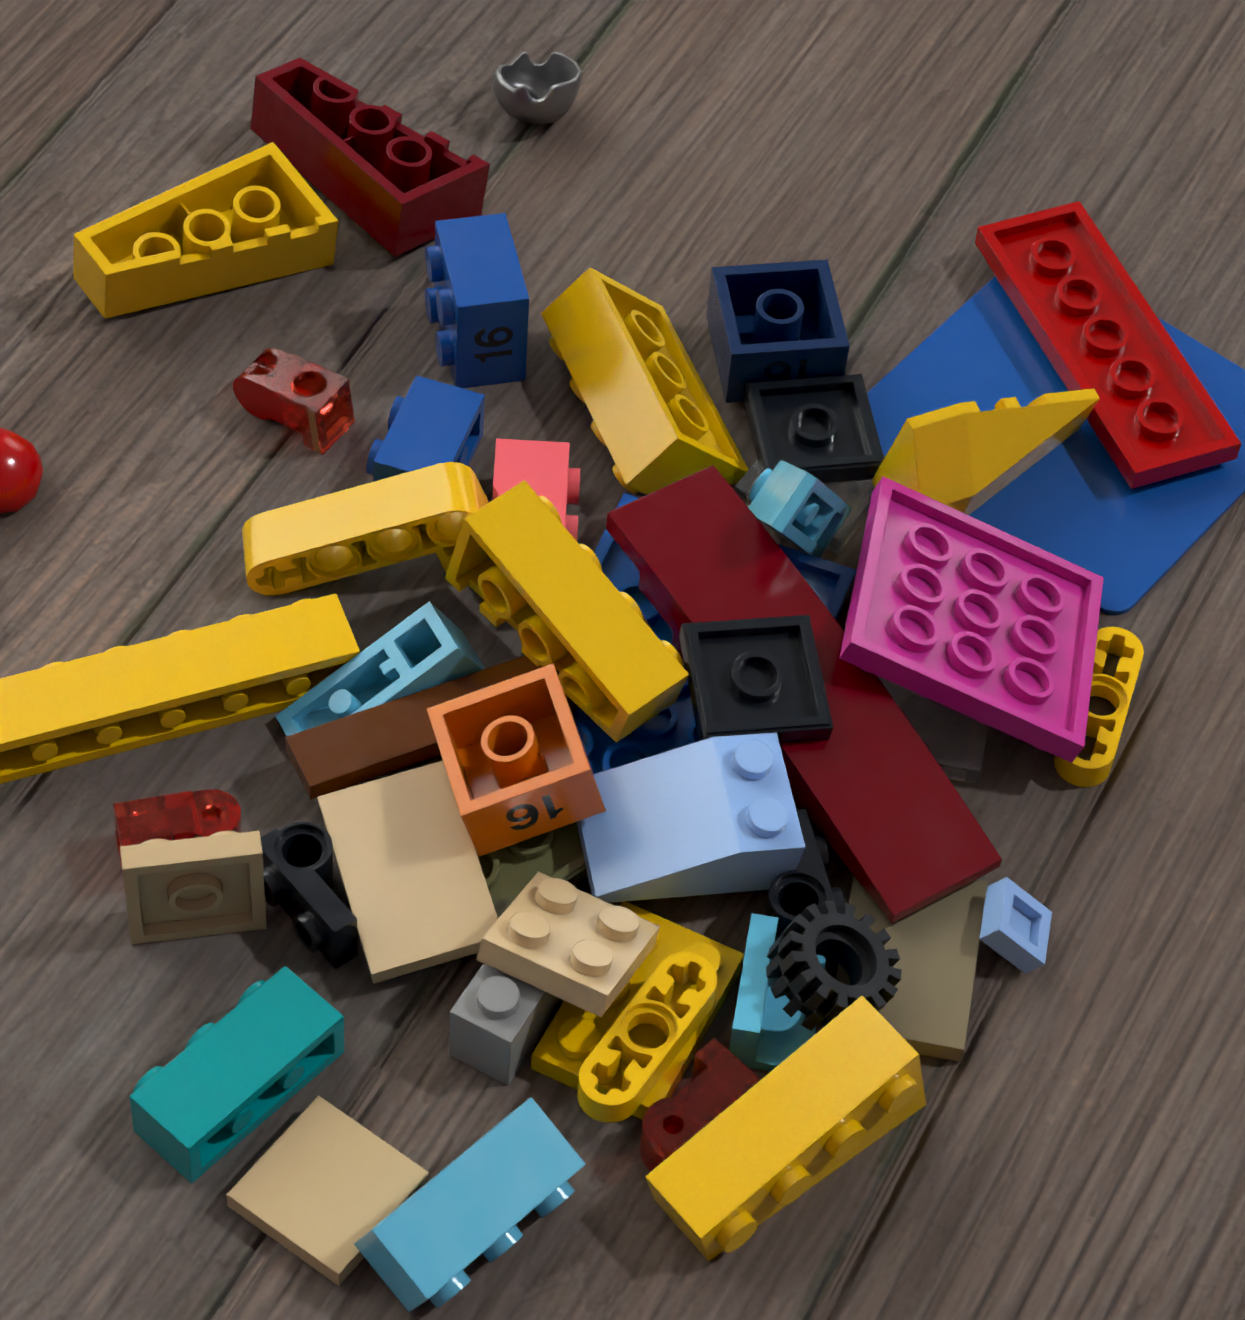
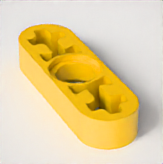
(1119, 692)
(644, 1064)

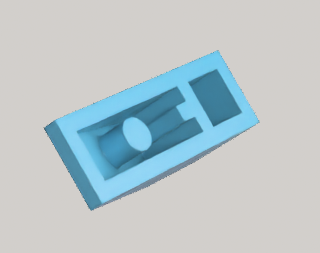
(798, 507)
(405, 660)

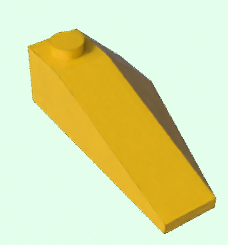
(973, 454)

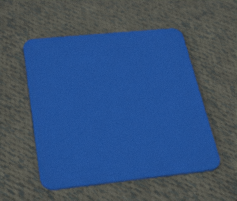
(1075, 494)

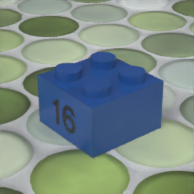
(478, 301)

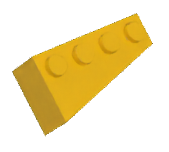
(206, 237)

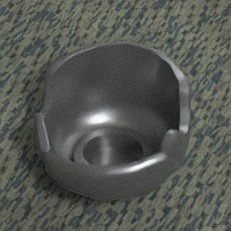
(535, 90)

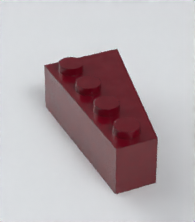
(364, 156)

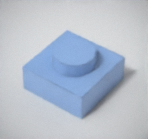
(1015, 925)

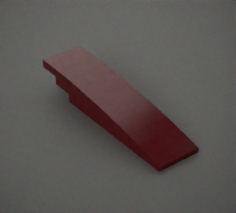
(874, 780)

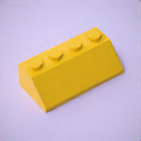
(638, 385)

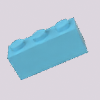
(472, 1208)

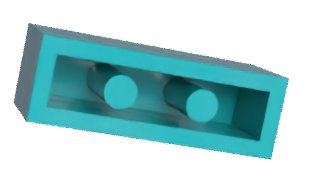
(236, 1073)

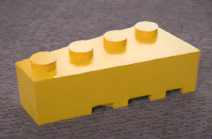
(565, 610)
(791, 1130)

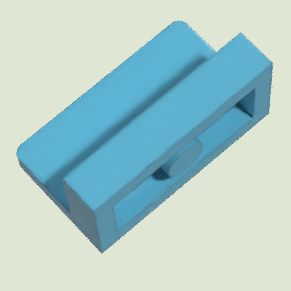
(761, 1028)

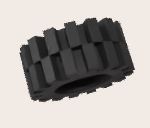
(846, 941)

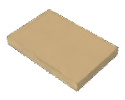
(408, 871)

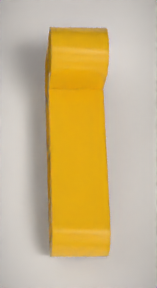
(360, 528)

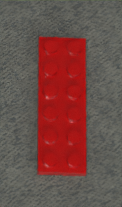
(1109, 340)

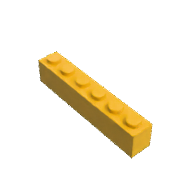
(169, 686)

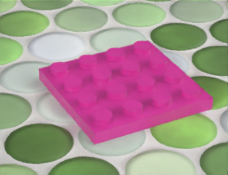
(974, 619)

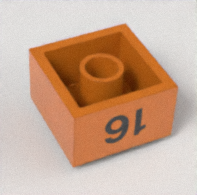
(515, 760)

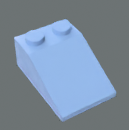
(693, 822)

